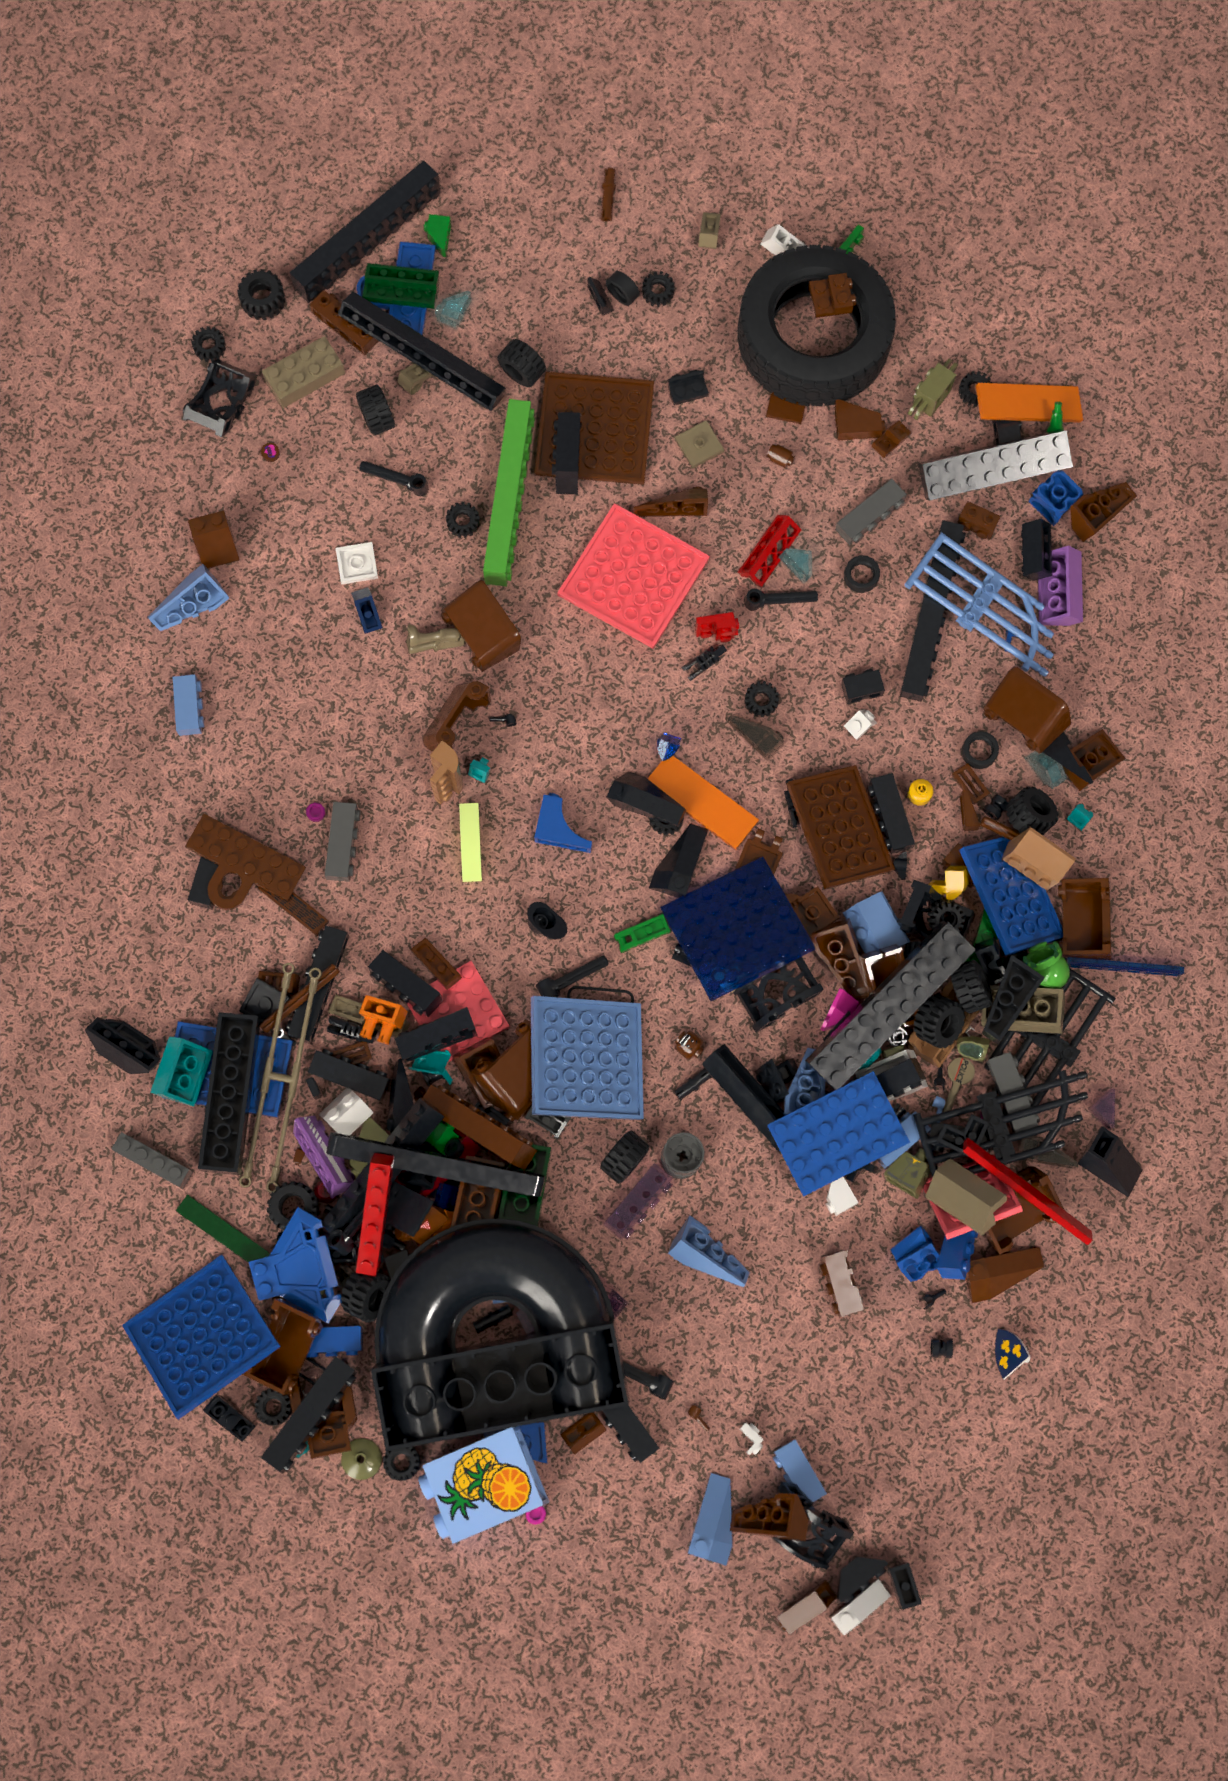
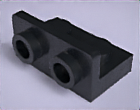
(687, 387)

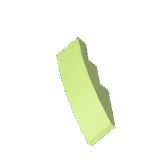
(470, 842)

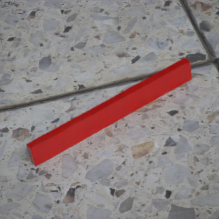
(1027, 1191)

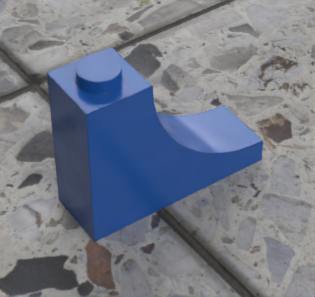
(554, 830)

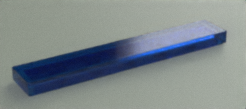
(1129, 967)

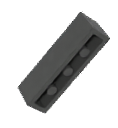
(870, 512)
(341, 841)
(1009, 1080)
(152, 1160)

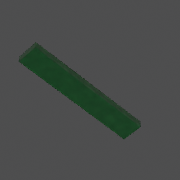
(220, 1230)

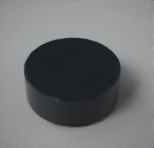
(454, 1148)

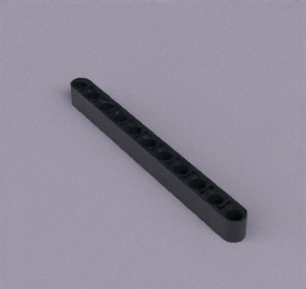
(438, 1164)

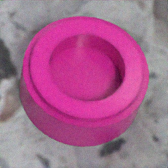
(536, 1515)

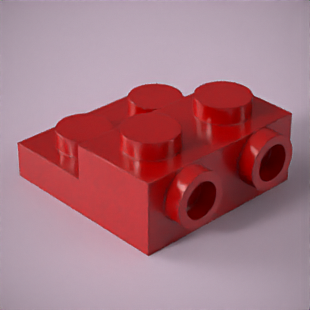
(722, 625)

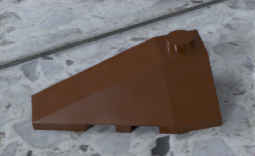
(683, 503)
(841, 953)
(773, 1517)

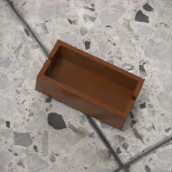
(879, 966)

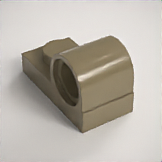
(709, 230)
(412, 378)

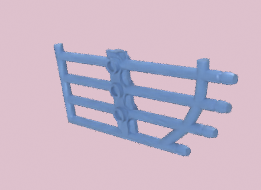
(979, 602)

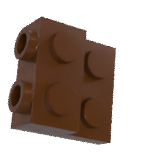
(832, 295)

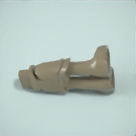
(437, 640)

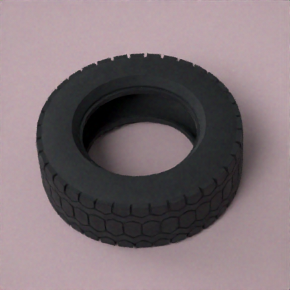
(804, 376)

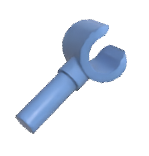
(939, 1103)

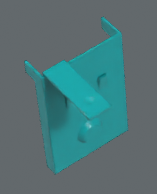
(433, 1063)

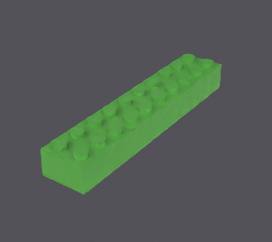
(509, 493)

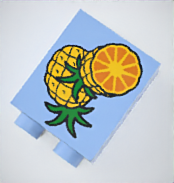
(483, 1485)

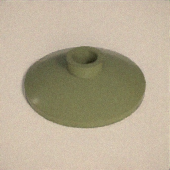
(371, 1463)

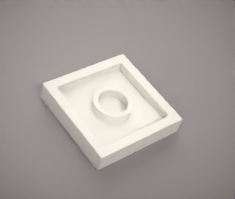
(356, 563)

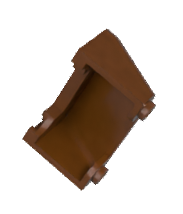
(483, 625)
(464, 695)
(1029, 709)
(1086, 918)
(509, 1078)
(1008, 1228)
(295, 1333)

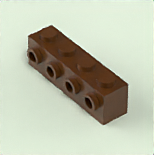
(326, 309)

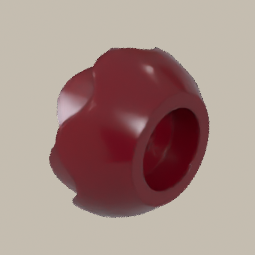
(321, 1195)

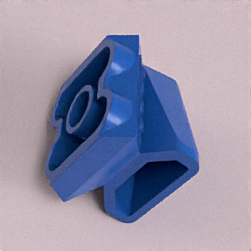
(1055, 496)
(916, 1254)

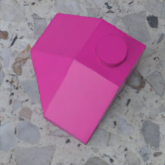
(841, 1005)

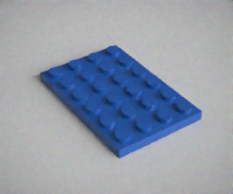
(1013, 902)
(205, 1037)
(838, 1133)

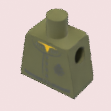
(909, 1173)

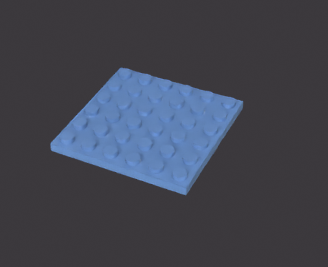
(586, 1058)

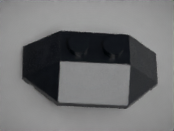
(123, 1045)

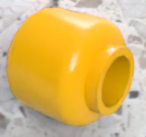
(920, 792)

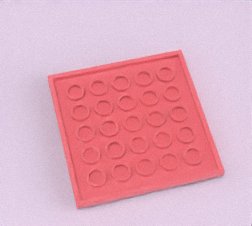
(633, 576)

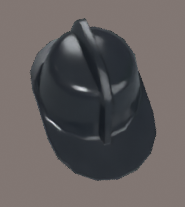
(546, 921)

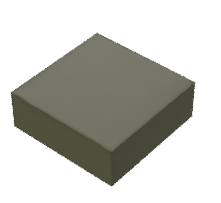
(891, 1051)

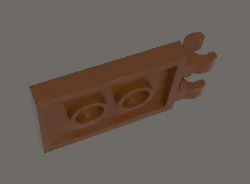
(755, 849)

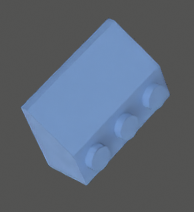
(875, 924)

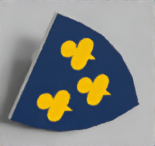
(1009, 1352)

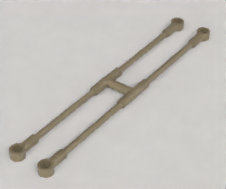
(292, 1079)

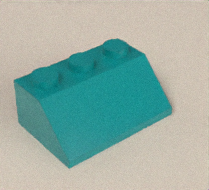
(181, 1071)

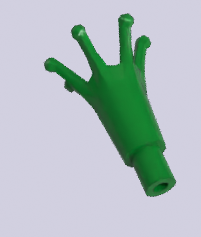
(1056, 421)

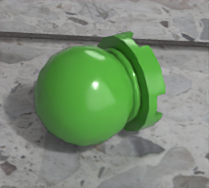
(1048, 962)

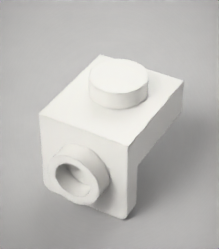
(860, 723)
(752, 1433)

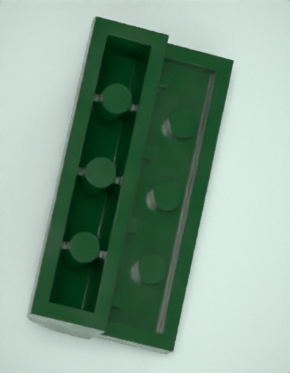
(401, 285)

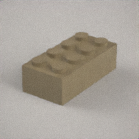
(303, 372)
(1041, 1014)

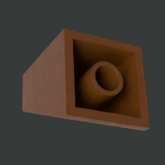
(214, 539)

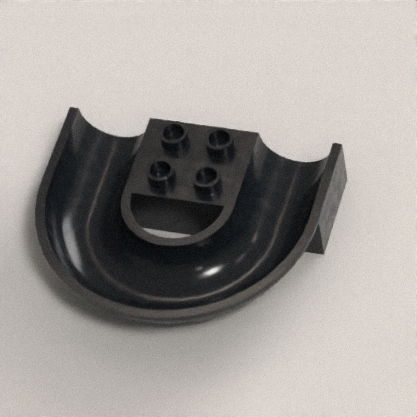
(446, 1392)

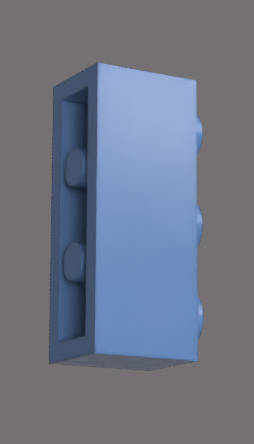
(188, 705)
(909, 1126)
(798, 1470)

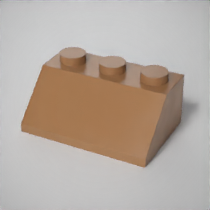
(1038, 858)

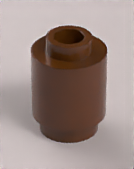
(780, 455)

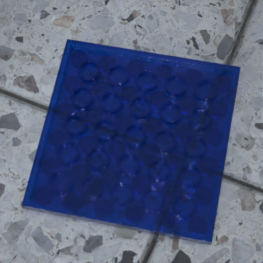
(737, 928)

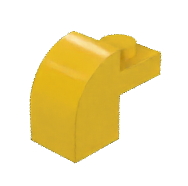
(955, 882)

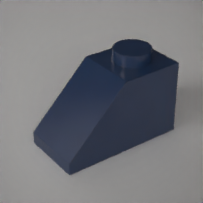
(366, 610)

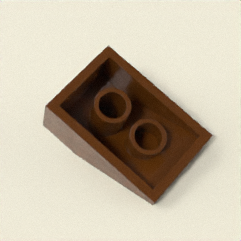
(1097, 755)
(468, 1059)

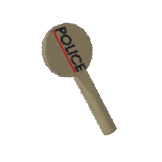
(960, 1072)

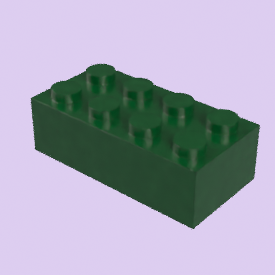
(522, 1206)

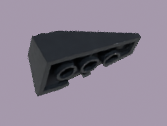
(644, 798)
(678, 866)
(400, 1096)

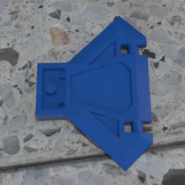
(299, 1268)

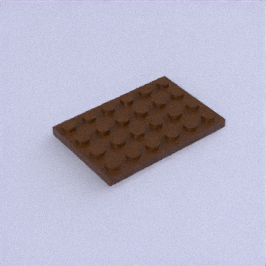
(840, 826)

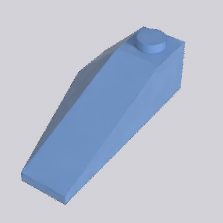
(192, 596)
(805, 1087)
(699, 1251)
(712, 1530)

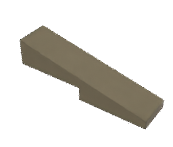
(350, 1011)

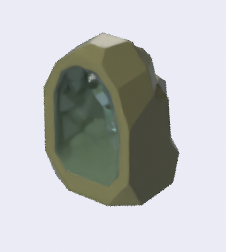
(973, 1047)

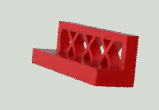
(768, 545)

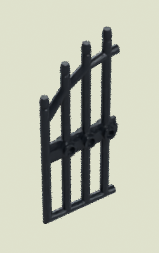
(1051, 1042)
(997, 1129)

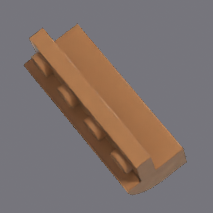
(447, 773)
(930, 1053)

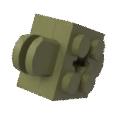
(934, 389)

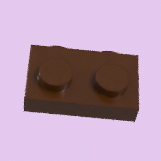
(978, 520)

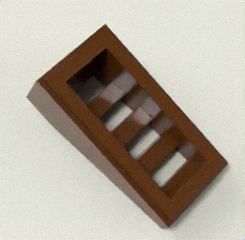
(968, 814)
(294, 982)

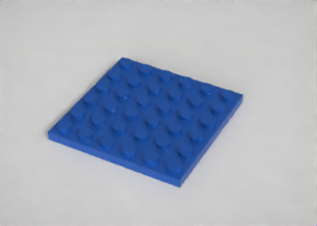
(200, 1336)

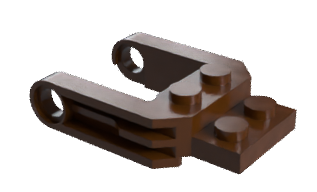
(813, 911)
(334, 1432)

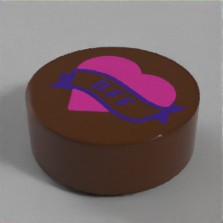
(270, 452)

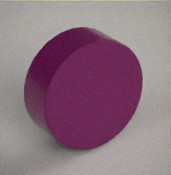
(315, 812)

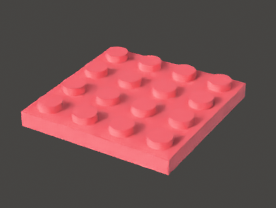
(474, 995)
(953, 1227)

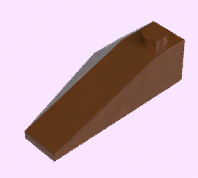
(1096, 509)
(998, 1273)

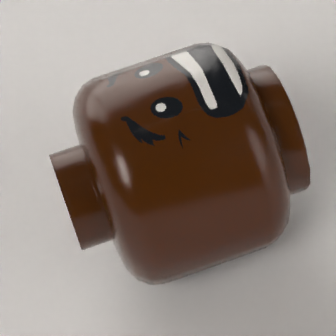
(689, 1045)

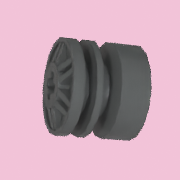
(693, 1153)

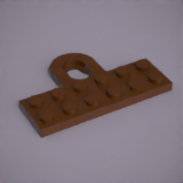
(245, 858)

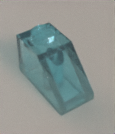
(453, 309)
(1047, 769)

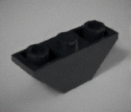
(229, 1417)
(857, 1576)

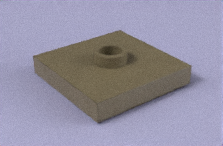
(699, 444)

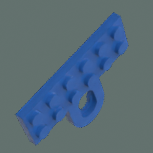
(411, 256)

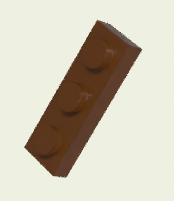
(436, 963)

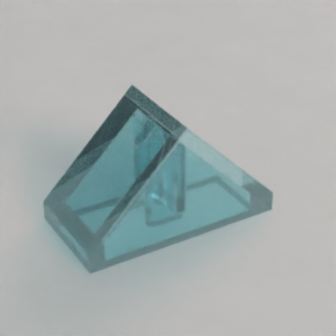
(798, 562)

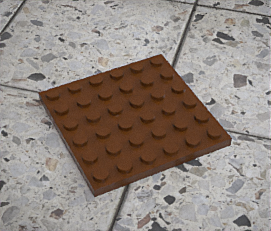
(612, 428)

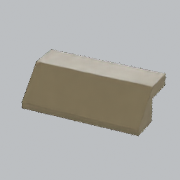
(965, 1196)

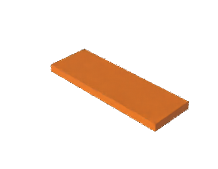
(1027, 402)
(704, 801)

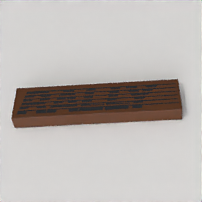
(300, 911)

